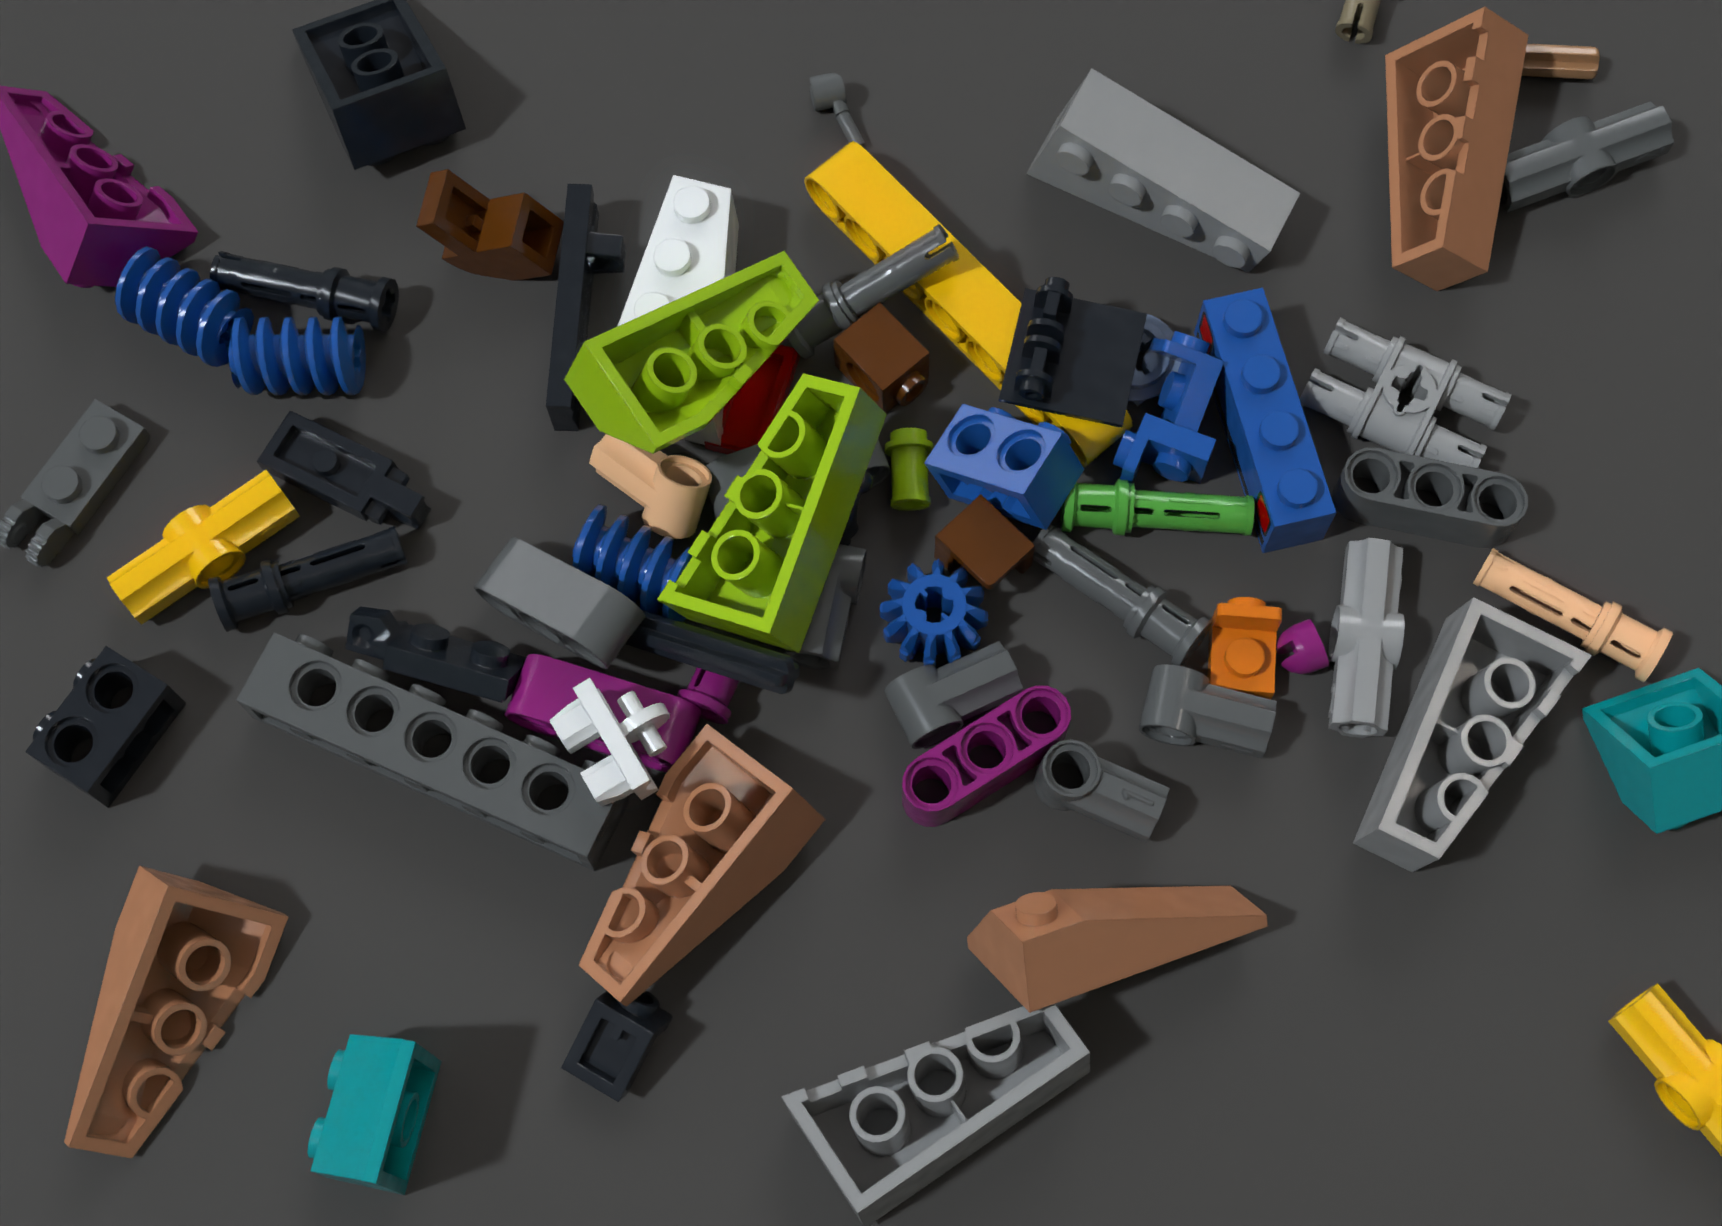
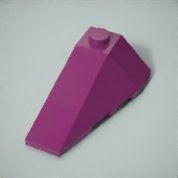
(80, 196)

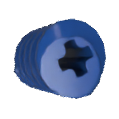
(179, 306)
(297, 358)
(628, 562)

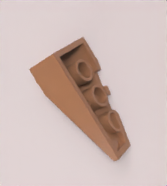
(168, 987)

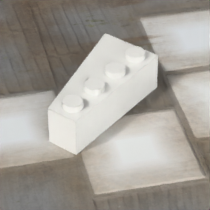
(687, 250)

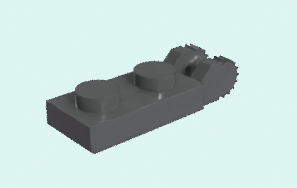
(73, 482)

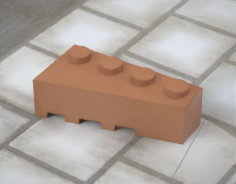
(1450, 144)

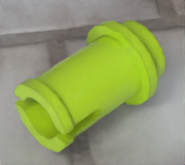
(909, 474)

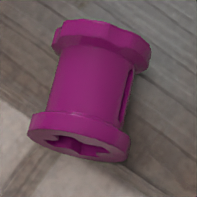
(711, 694)

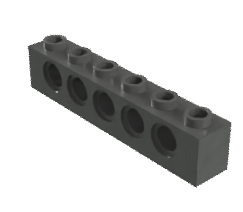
(281, 695)

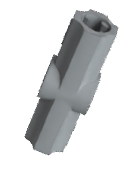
(1366, 638)

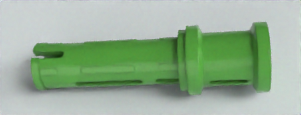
(1231, 514)

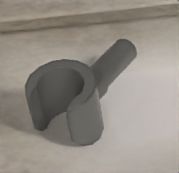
(828, 92)

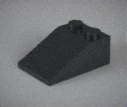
(380, 81)

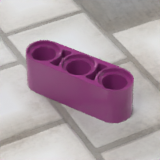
(547, 688)
(998, 728)

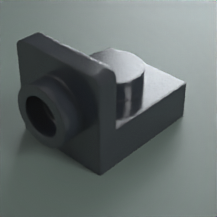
(616, 1042)

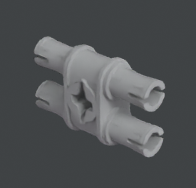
(1394, 368)

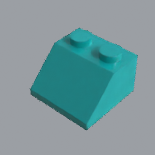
(1663, 748)
(374, 1112)

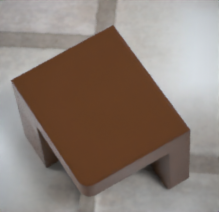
(983, 544)

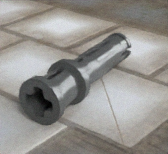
(845, 304)
(1142, 609)

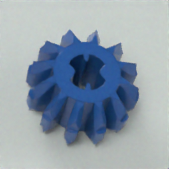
(909, 614)

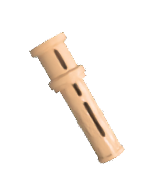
(1600, 627)

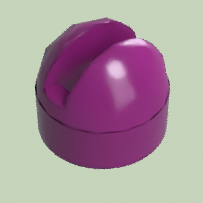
(1307, 648)

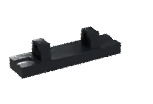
(582, 255)

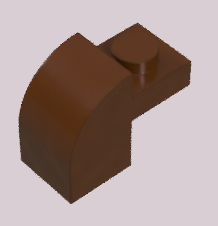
(489, 237)

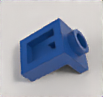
(1190, 389)
(1169, 448)

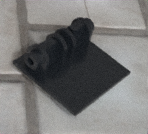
(1072, 355)

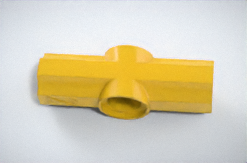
(201, 546)
(1678, 1057)

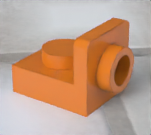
(1244, 646)

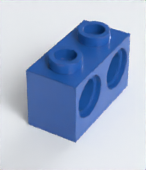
(1009, 462)

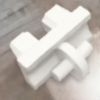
(593, 718)

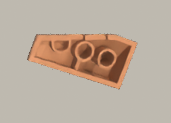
(709, 850)
(1083, 939)

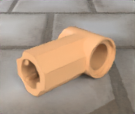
(666, 486)

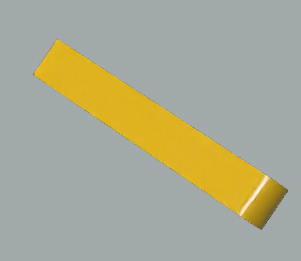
(957, 298)

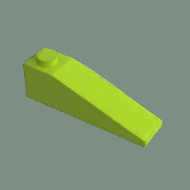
(690, 357)

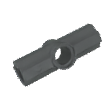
(1585, 155)

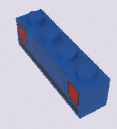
(1265, 422)

